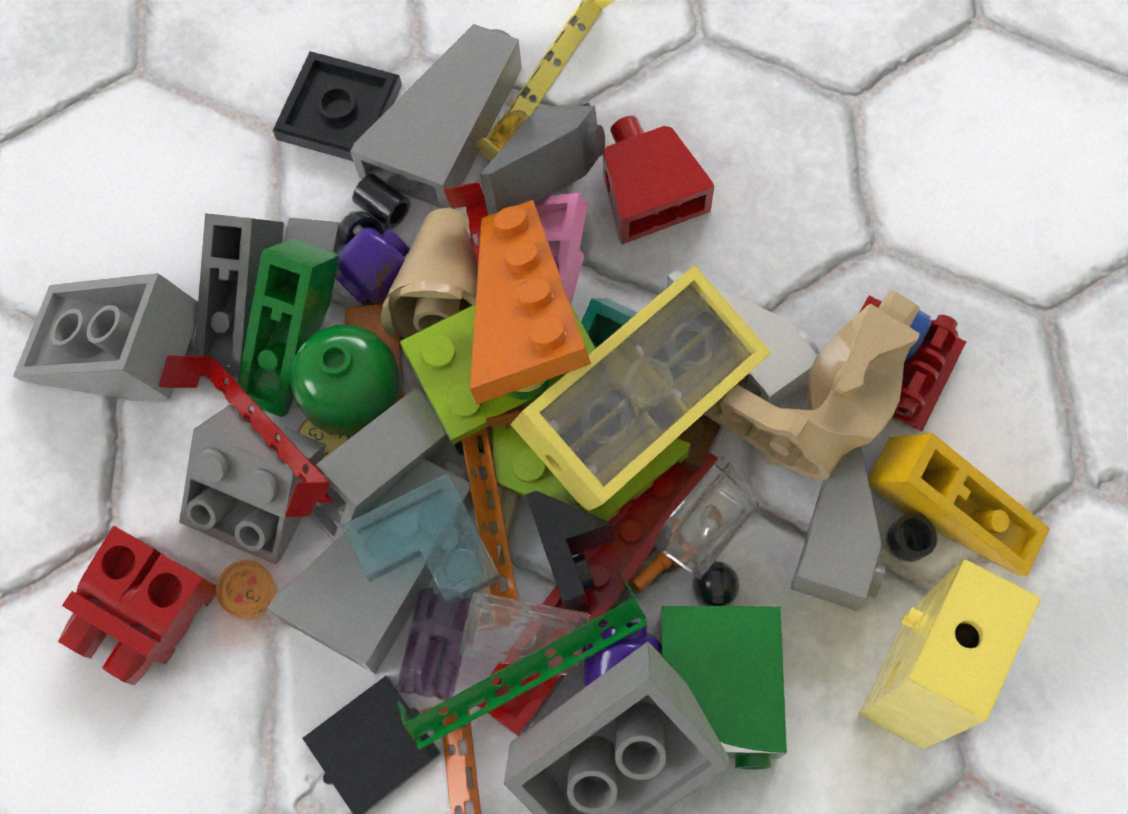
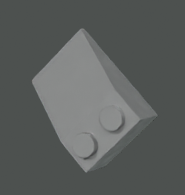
(109, 336)

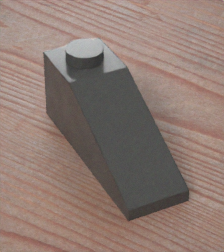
(543, 156)
(228, 284)

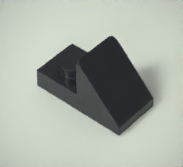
(564, 534)

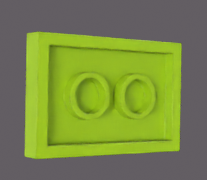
(443, 366)

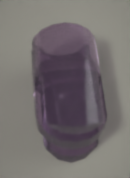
(433, 647)

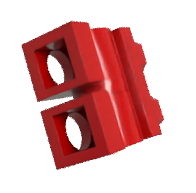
(137, 600)

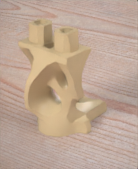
(849, 394)

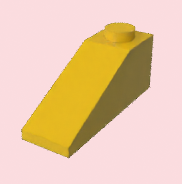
(962, 503)

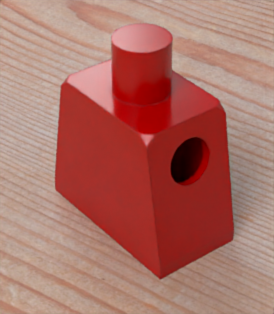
(652, 180)

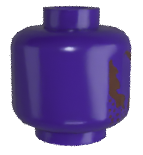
(371, 264)

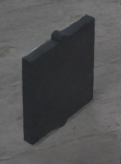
(368, 748)

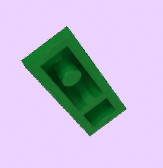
(286, 310)

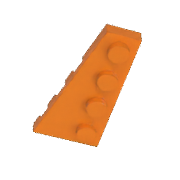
(521, 308)

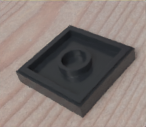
(334, 104)

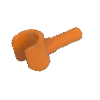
(658, 565)

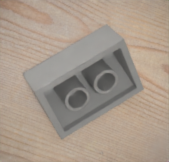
(618, 745)

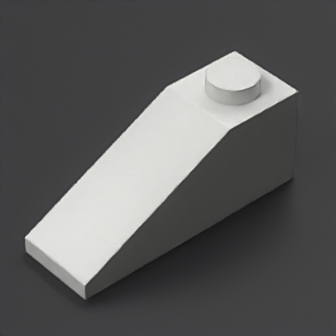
(791, 351)

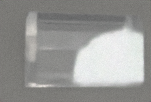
(707, 519)
(512, 629)

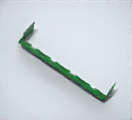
(521, 670)

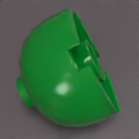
(344, 379)

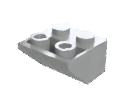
(241, 486)

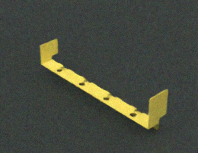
(547, 70)

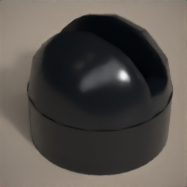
(354, 219)
(918, 535)
(703, 587)

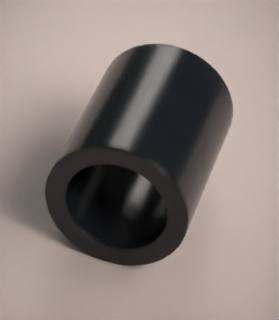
(381, 201)

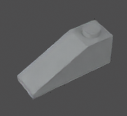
(842, 539)

